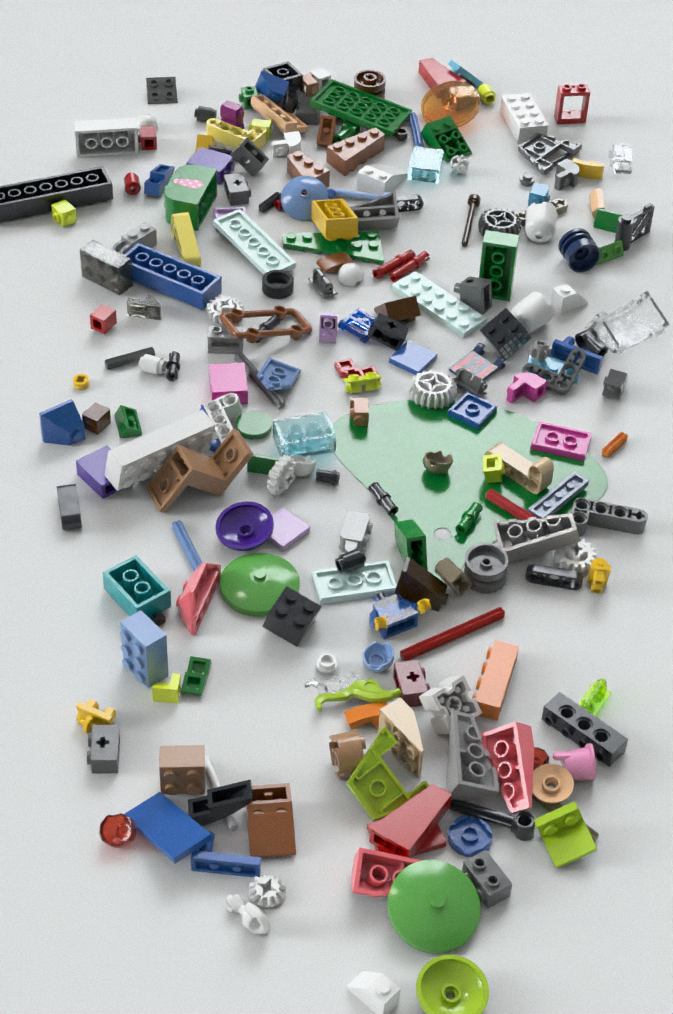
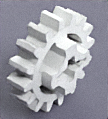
(222, 305)
(281, 475)
(576, 556)

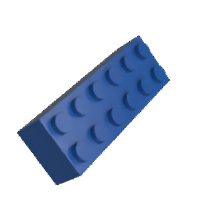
(174, 276)

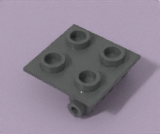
(161, 90)

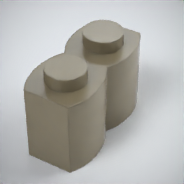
(453, 576)

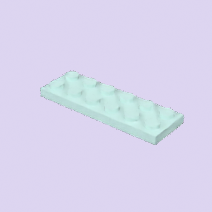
(253, 242)
(440, 304)

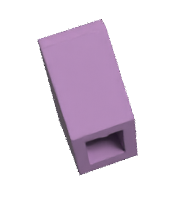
(328, 327)

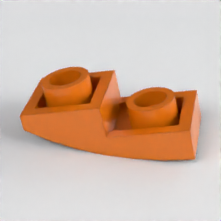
(363, 714)

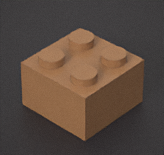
(182, 769)

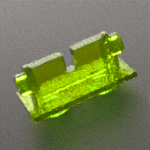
(595, 697)

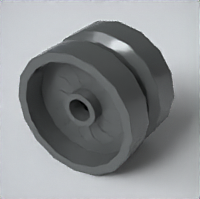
(486, 567)

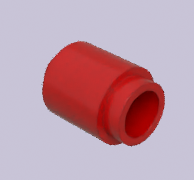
(132, 183)

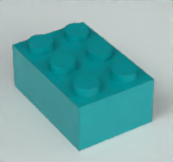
(136, 588)

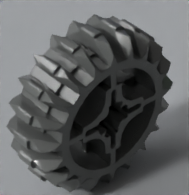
(499, 221)

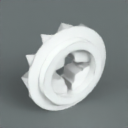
(273, 896)

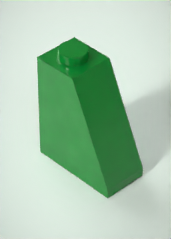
(411, 542)

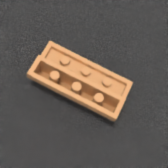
(281, 119)

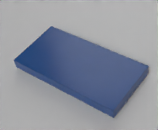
(168, 827)

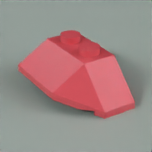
(197, 595)

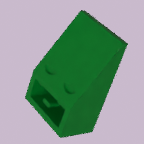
(446, 136)

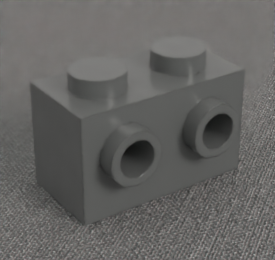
(487, 878)

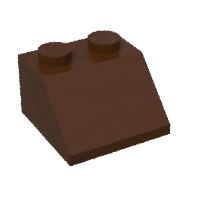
(400, 309)

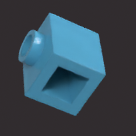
(539, 194)

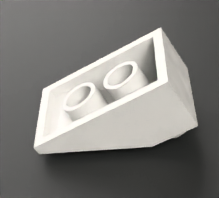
(379, 178)

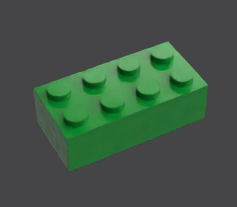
(499, 262)

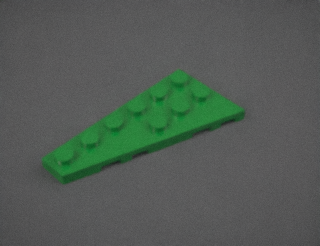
(365, 246)

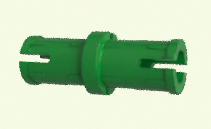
(468, 518)

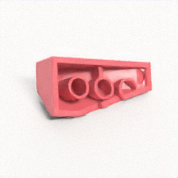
(513, 757)
(376, 871)

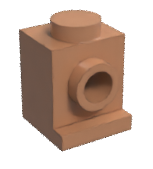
(310, 85)
(359, 411)

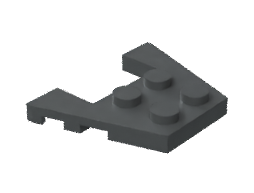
(543, 146)

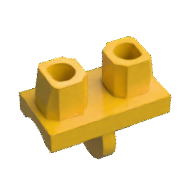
(598, 575)
(90, 715)

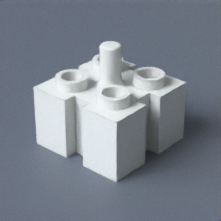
(448, 697)

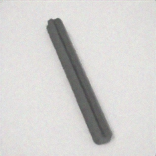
(252, 371)

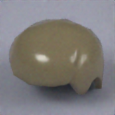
(437, 463)

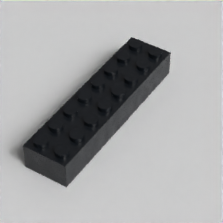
(38, 195)

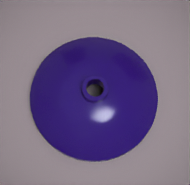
(242, 519)

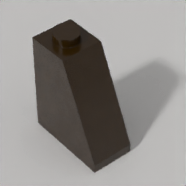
(418, 584)

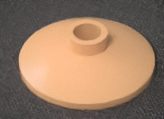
(554, 776)

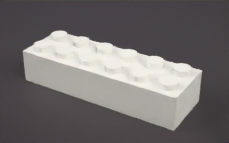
(147, 454)

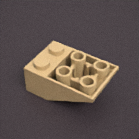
(403, 726)

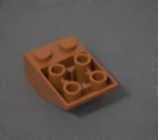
(271, 821)

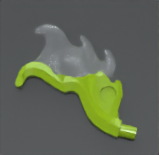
(344, 688)

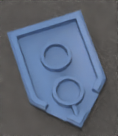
(277, 375)

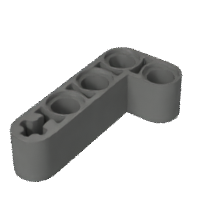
(608, 516)

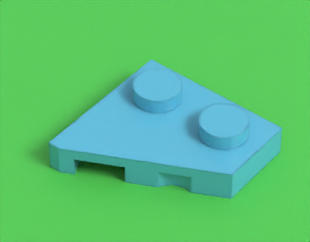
(464, 73)

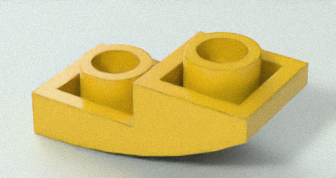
(590, 170)

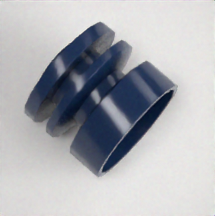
(579, 250)

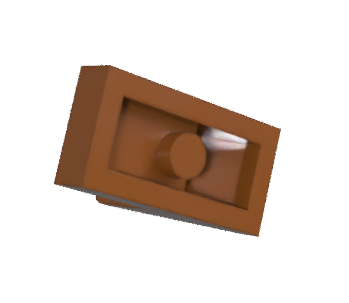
(326, 130)

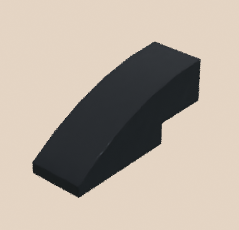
(220, 802)

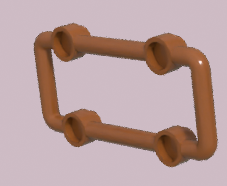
(253, 335)

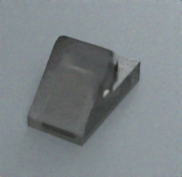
(146, 308)

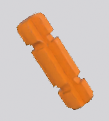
(614, 444)

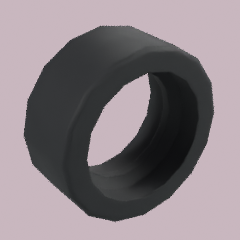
(279, 276)

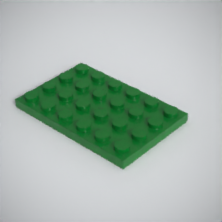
(360, 107)

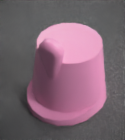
(578, 762)

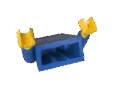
(395, 615)

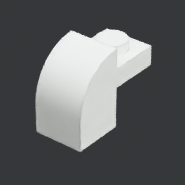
(284, 147)

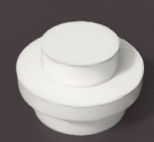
(327, 663)

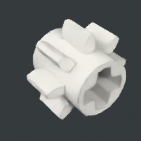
(459, 164)

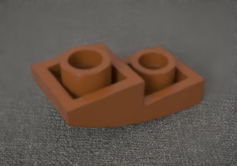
(333, 262)

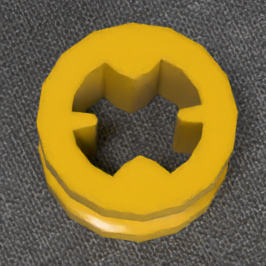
(85, 381)

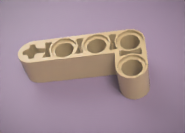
(530, 475)

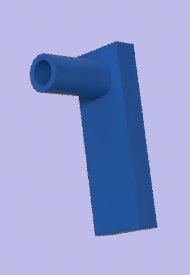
(562, 349)
(220, 863)

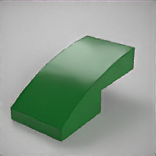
(196, 676)

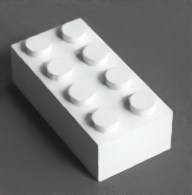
(522, 116)
(106, 137)

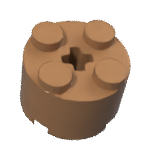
(346, 752)

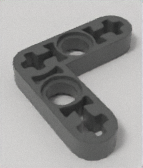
(558, 379)

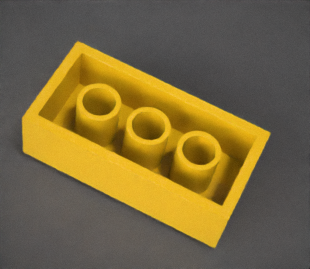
(334, 219)

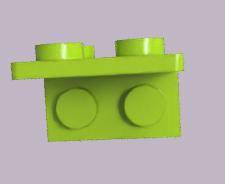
(565, 835)

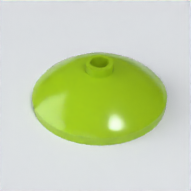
(454, 977)

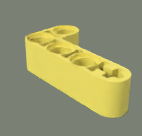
(233, 135)
(183, 232)

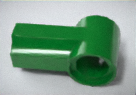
(347, 131)

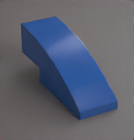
(158, 179)

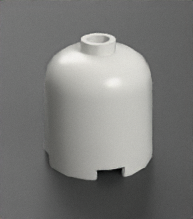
(541, 222)
(533, 311)

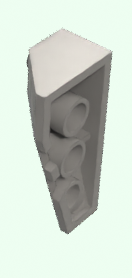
(468, 763)

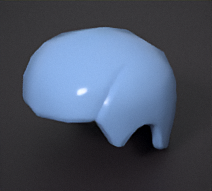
(378, 657)

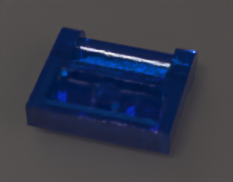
(359, 319)

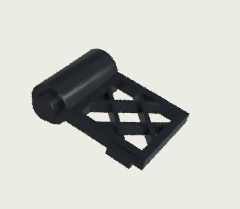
(627, 226)

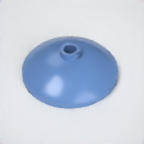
(299, 205)

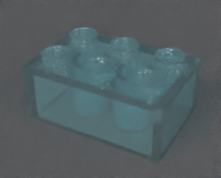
(304, 435)

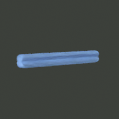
(186, 544)

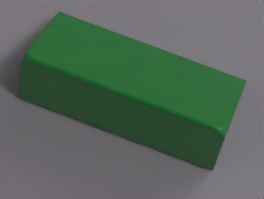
(606, 220)
(127, 422)

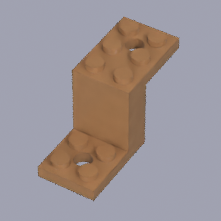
(199, 470)

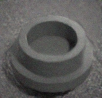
(527, 179)

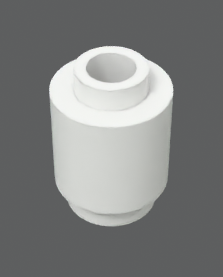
(152, 364)

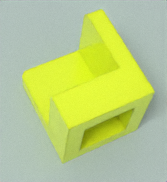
(168, 691)

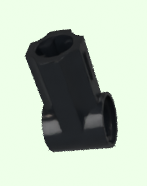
(590, 340)

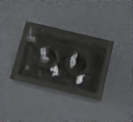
(106, 267)

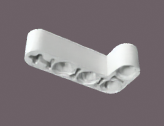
(223, 410)

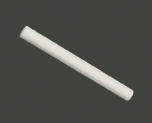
(216, 783)

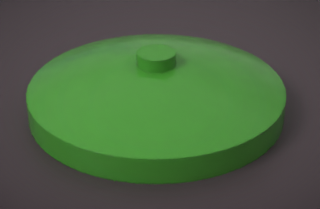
(255, 582)
(433, 906)

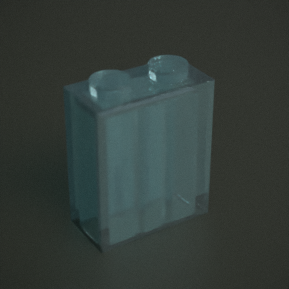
(425, 164)

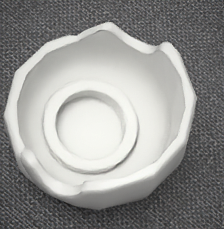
(146, 120)
(350, 274)
(304, 465)

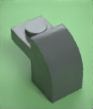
(566, 174)
(614, 384)

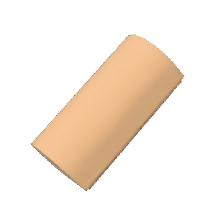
(596, 201)

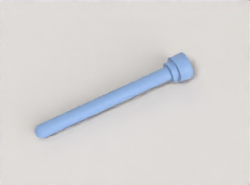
(354, 194)

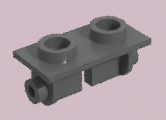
(321, 284)
(476, 386)

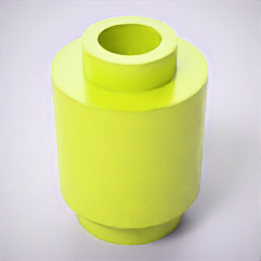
(486, 93)

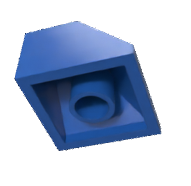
(271, 86)
(62, 424)

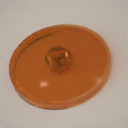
(452, 99)

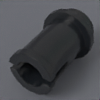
(328, 476)

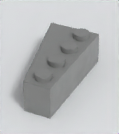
(535, 536)

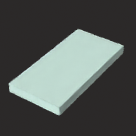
(359, 584)

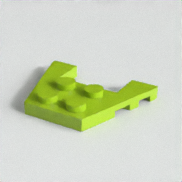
(375, 783)

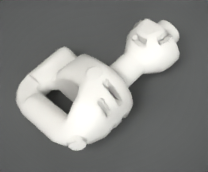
(252, 916)

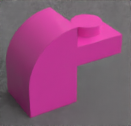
(526, 385)

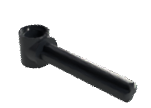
(521, 824)

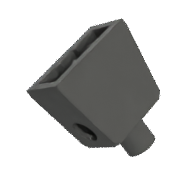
(475, 293)

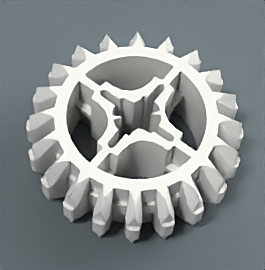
(432, 389)

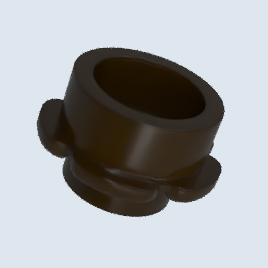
(401, 134)

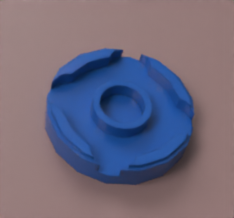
(469, 836)

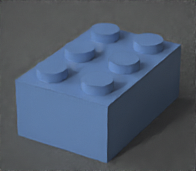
(144, 649)

